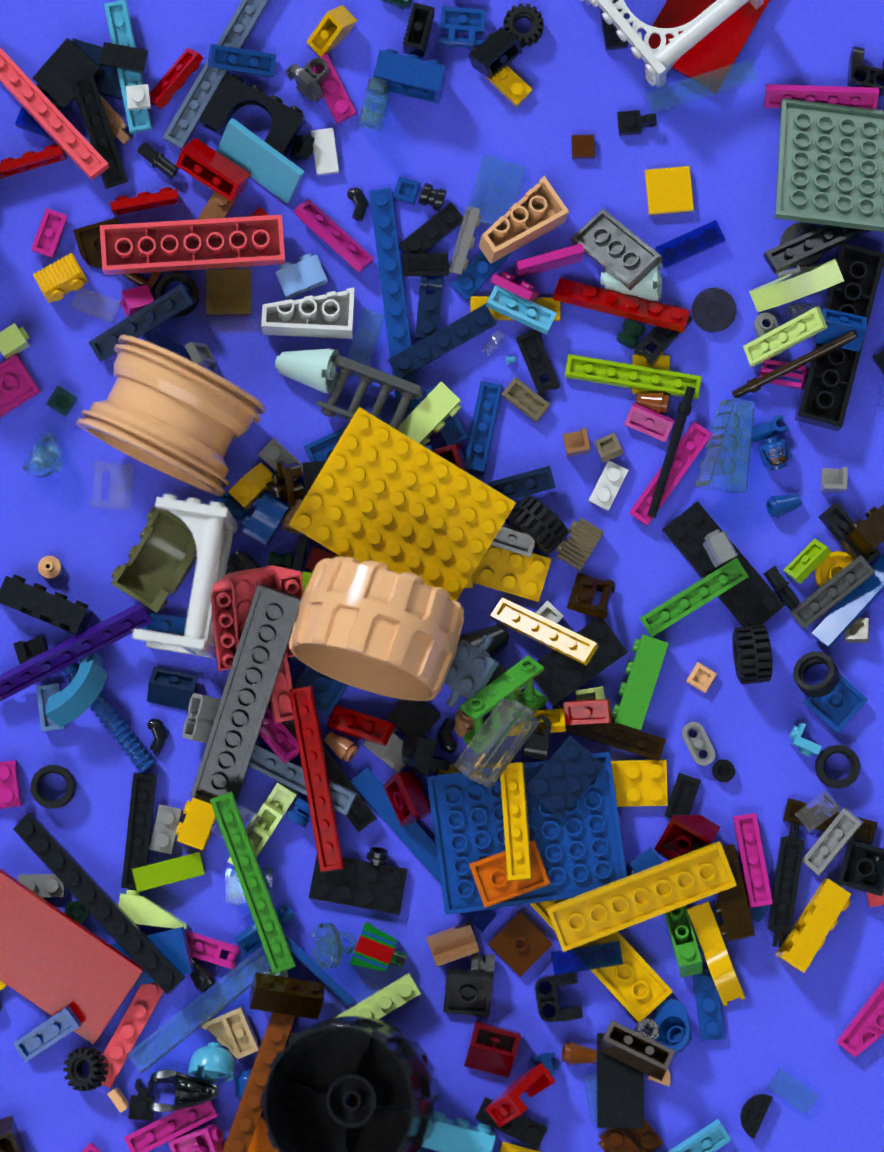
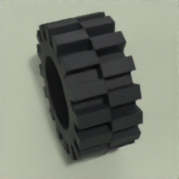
(529, 13)
(74, 1069)

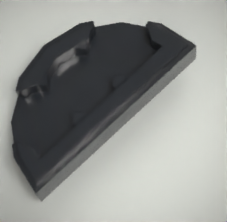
(753, 1113)

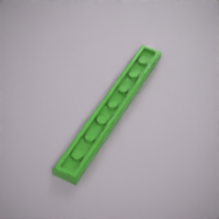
(252, 882)

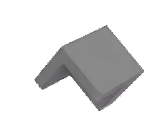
(834, 480)

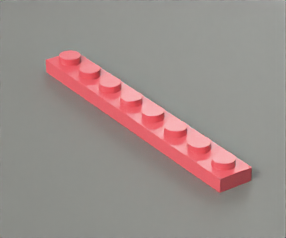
(50, 118)

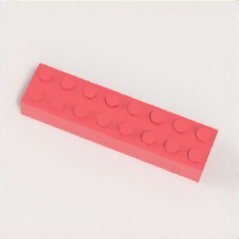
(192, 244)

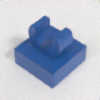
(545, 1059)

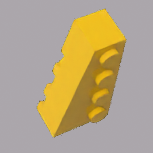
(813, 925)

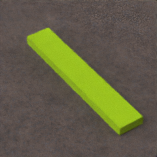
(631, 376)

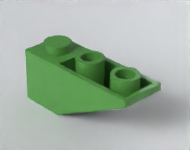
(683, 942)

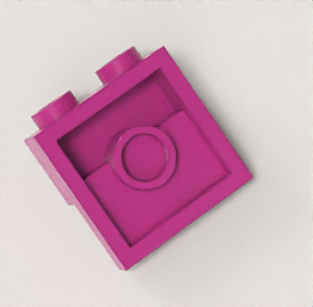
(201, 1140)

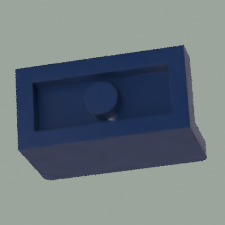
(171, 688)

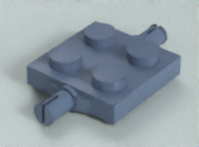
(470, 670)

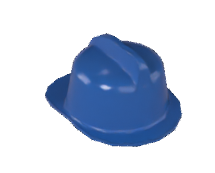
(673, 1025)

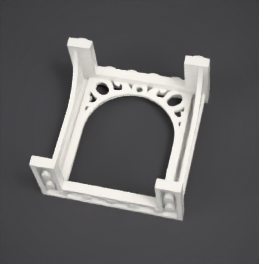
(661, 59)
(213, 534)

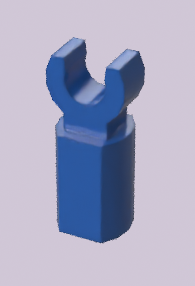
(767, 429)

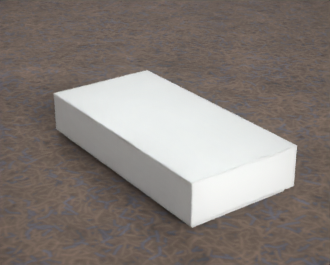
(325, 152)

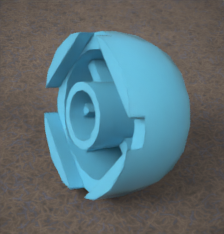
(212, 1063)

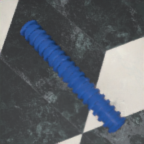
(117, 727)

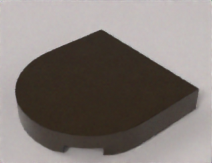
(89, 242)

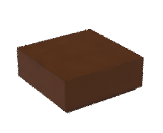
(582, 146)

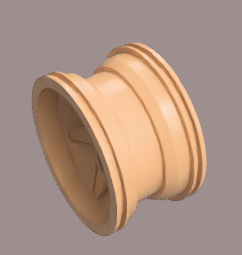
(171, 414)

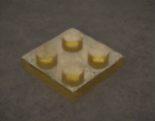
(228, 292)

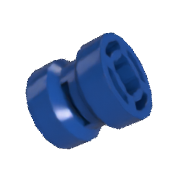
(297, 816)

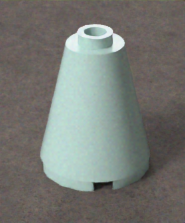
(648, 288)
(310, 367)

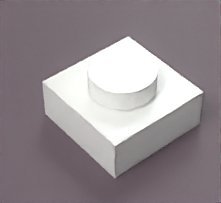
(138, 97)
(550, 612)

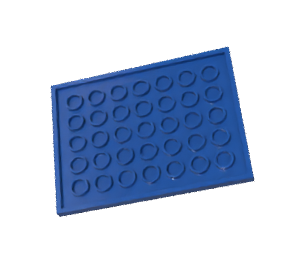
(577, 849)

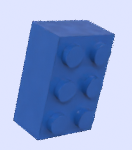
(411, 75)

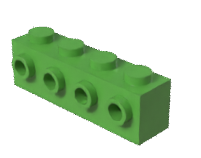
(640, 682)

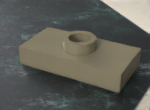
(525, 399)

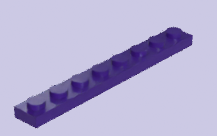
(73, 650)

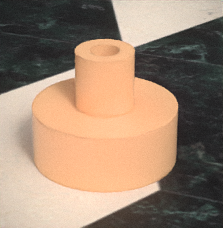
(54, 570)

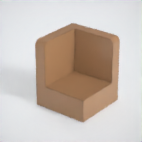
(576, 443)

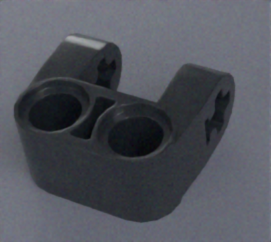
(868, 73)
(537, 744)
(551, 998)

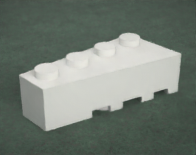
(312, 316)

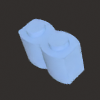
(301, 276)

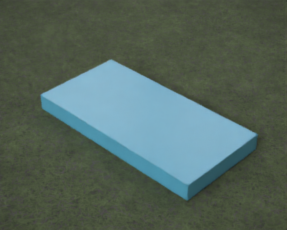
(260, 160)

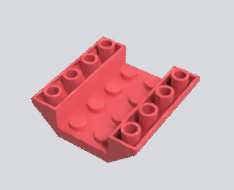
(232, 600)

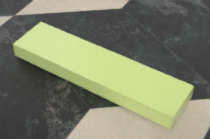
(785, 336)

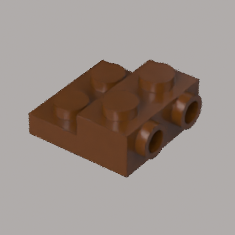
(629, 1139)

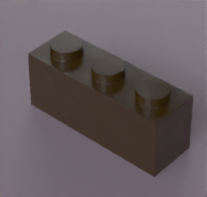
(286, 995)
(636, 1050)

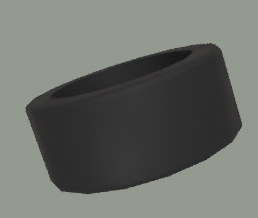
(178, 277)
(811, 659)
(854, 761)
(40, 774)

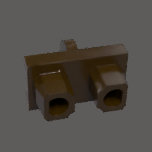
(283, 485)

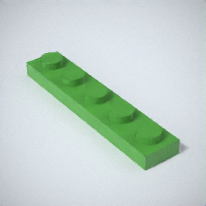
(694, 597)

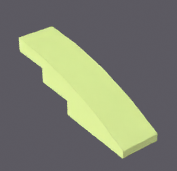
(796, 286)
(270, 816)

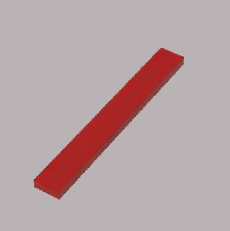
(316, 778)

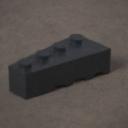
(44, 606)

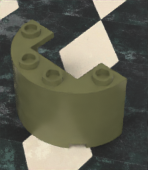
(158, 561)

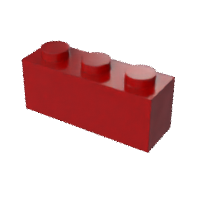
(213, 169)

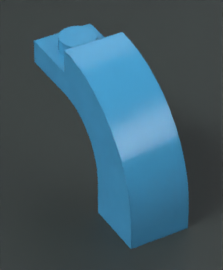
(80, 693)

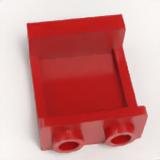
(508, 1104)

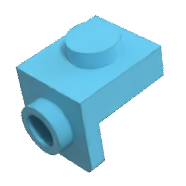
(805, 746)

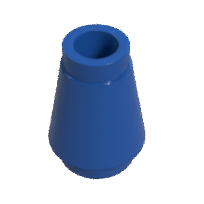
(783, 504)

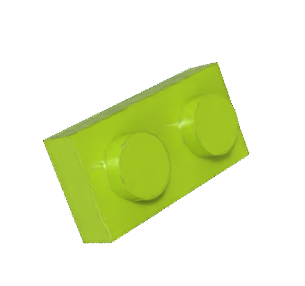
(807, 561)

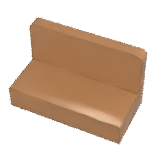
(452, 944)

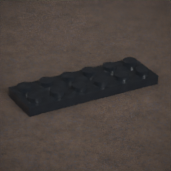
(750, 600)

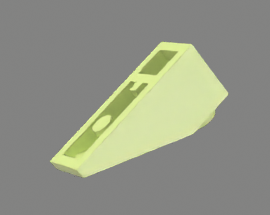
(147, 912)

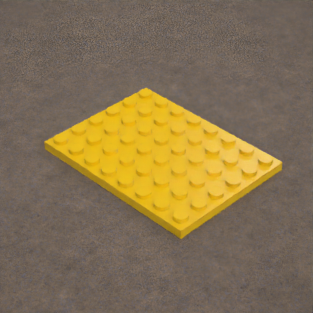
(401, 506)

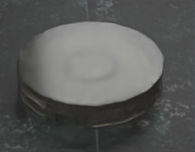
(713, 310)

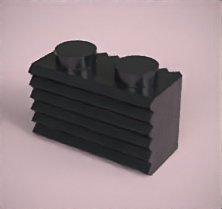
(418, 29)
(495, 53)

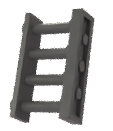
(367, 376)

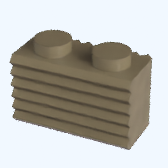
(579, 544)

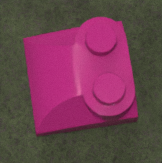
(9, 785)

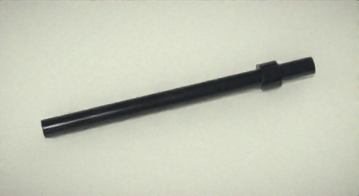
(684, 410)

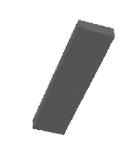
(832, 592)

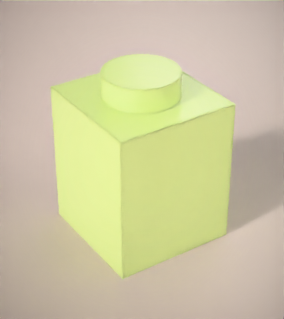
(13, 340)

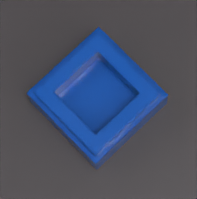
(406, 191)

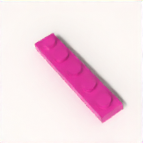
(848, 96)
(687, 451)

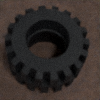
(539, 523)
(752, 654)

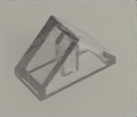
(817, 810)

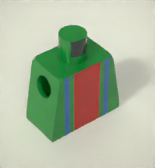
(376, 950)

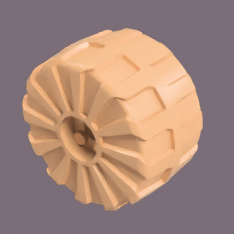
(377, 629)

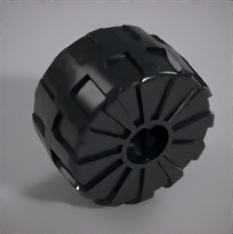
(319, 1070)

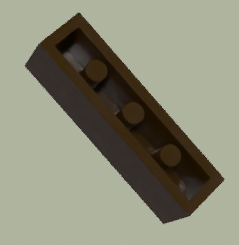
(733, 904)

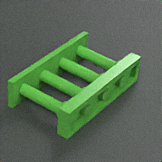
(505, 687)

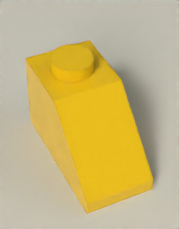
(331, 30)
(251, 485)

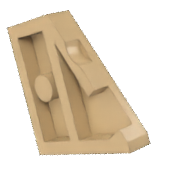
(234, 1032)

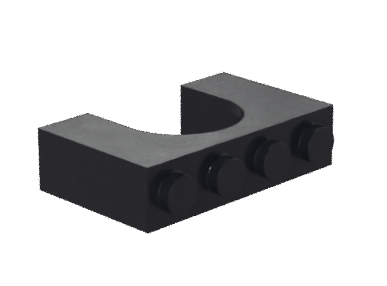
(235, 94)

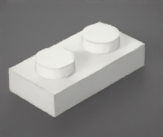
(608, 485)

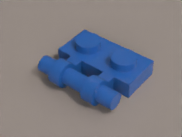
(462, 20)

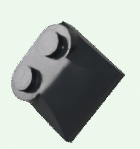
(863, 868)

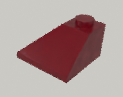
(686, 835)

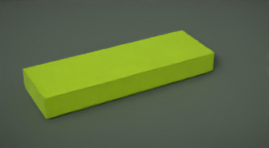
(168, 871)

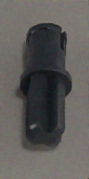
(158, 160)
(781, 587)

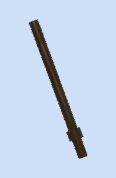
(755, 384)

